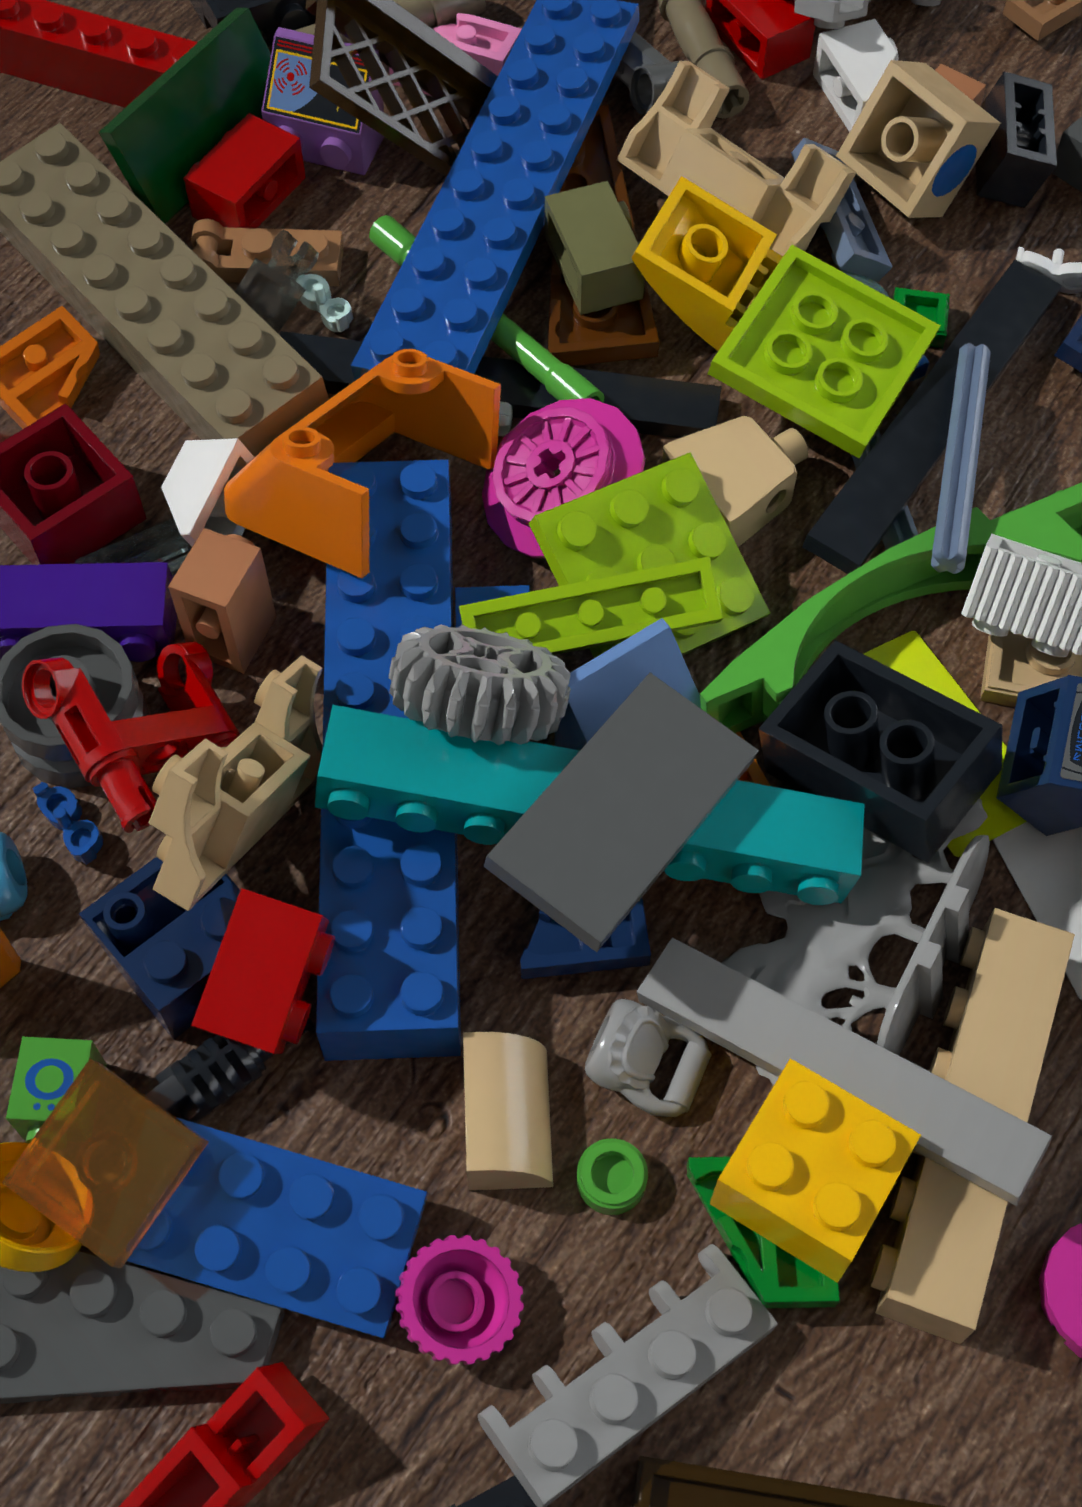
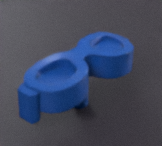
(63, 812)

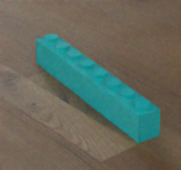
(432, 781)

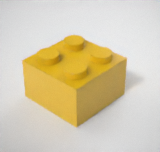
(814, 1169)

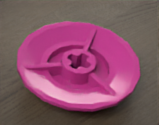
(580, 437)

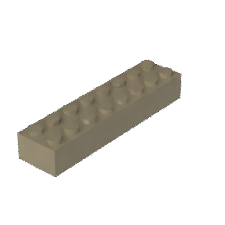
(152, 296)

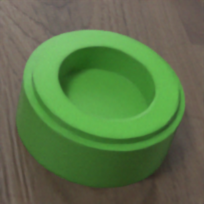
(612, 1176)

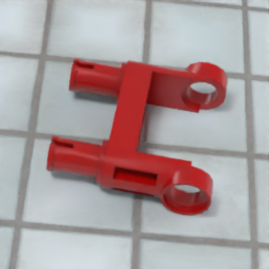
(123, 750)

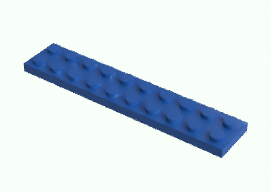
(496, 190)

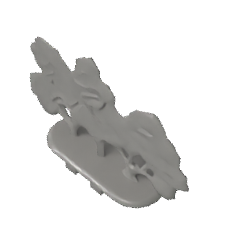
(833, 936)

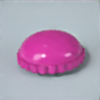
(459, 1300)

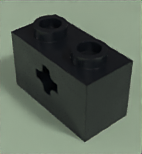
(1024, 144)

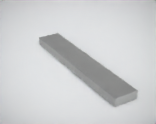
(770, 1029)

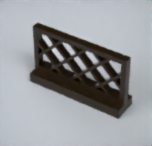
(419, 63)

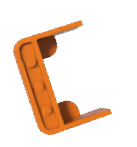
(303, 506)

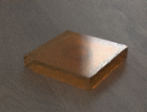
(105, 1163)

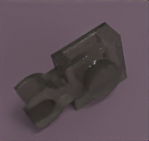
(273, 286)

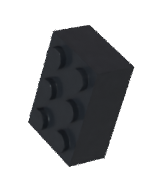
(884, 743)

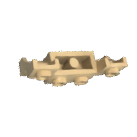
(679, 142)
(229, 797)

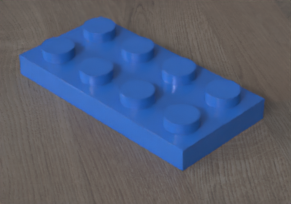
(287, 1231)

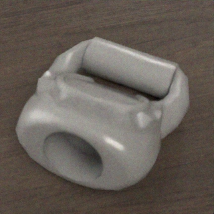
(631, 1050)

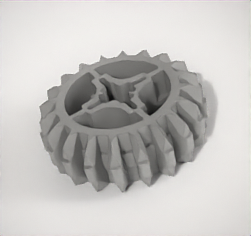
(479, 684)

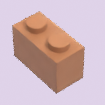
(224, 598)

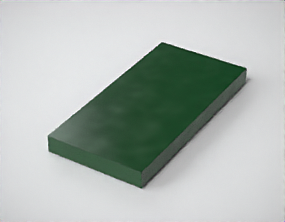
(189, 112)

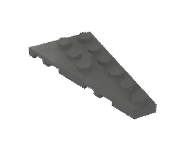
(124, 1332)

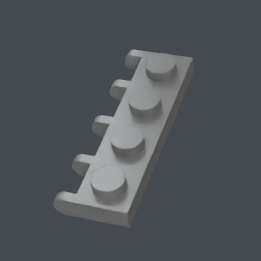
(633, 1383)

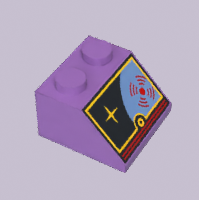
(325, 130)

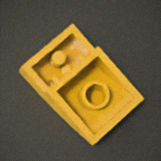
(705, 260)

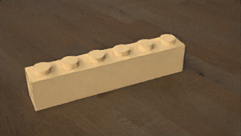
(996, 1052)

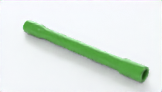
(558, 378)

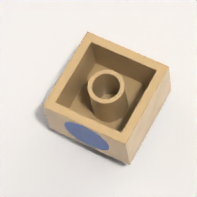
(917, 139)

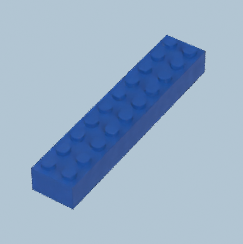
(380, 886)

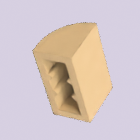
(506, 1112)

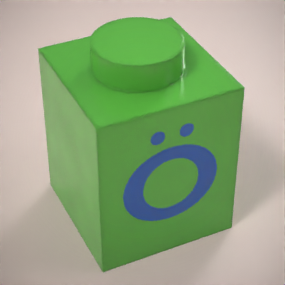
(42, 1077)

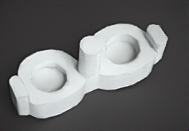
(1065, 274)

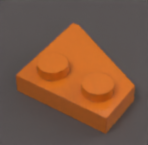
(45, 367)

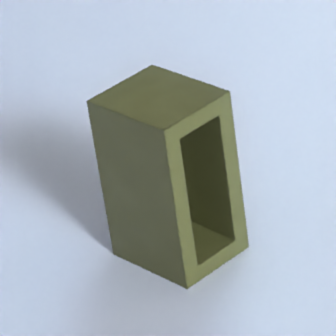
(594, 246)

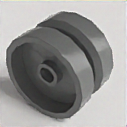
(107, 672)

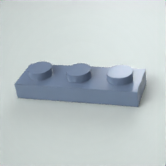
(852, 232)

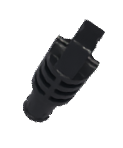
(209, 1076)

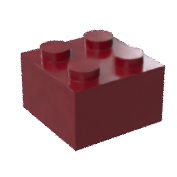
(64, 490)

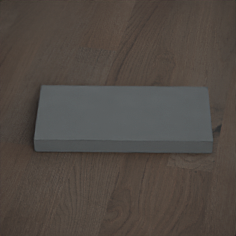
(621, 811)

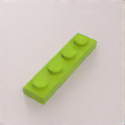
(603, 608)

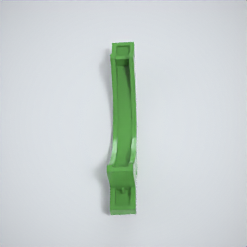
(776, 662)

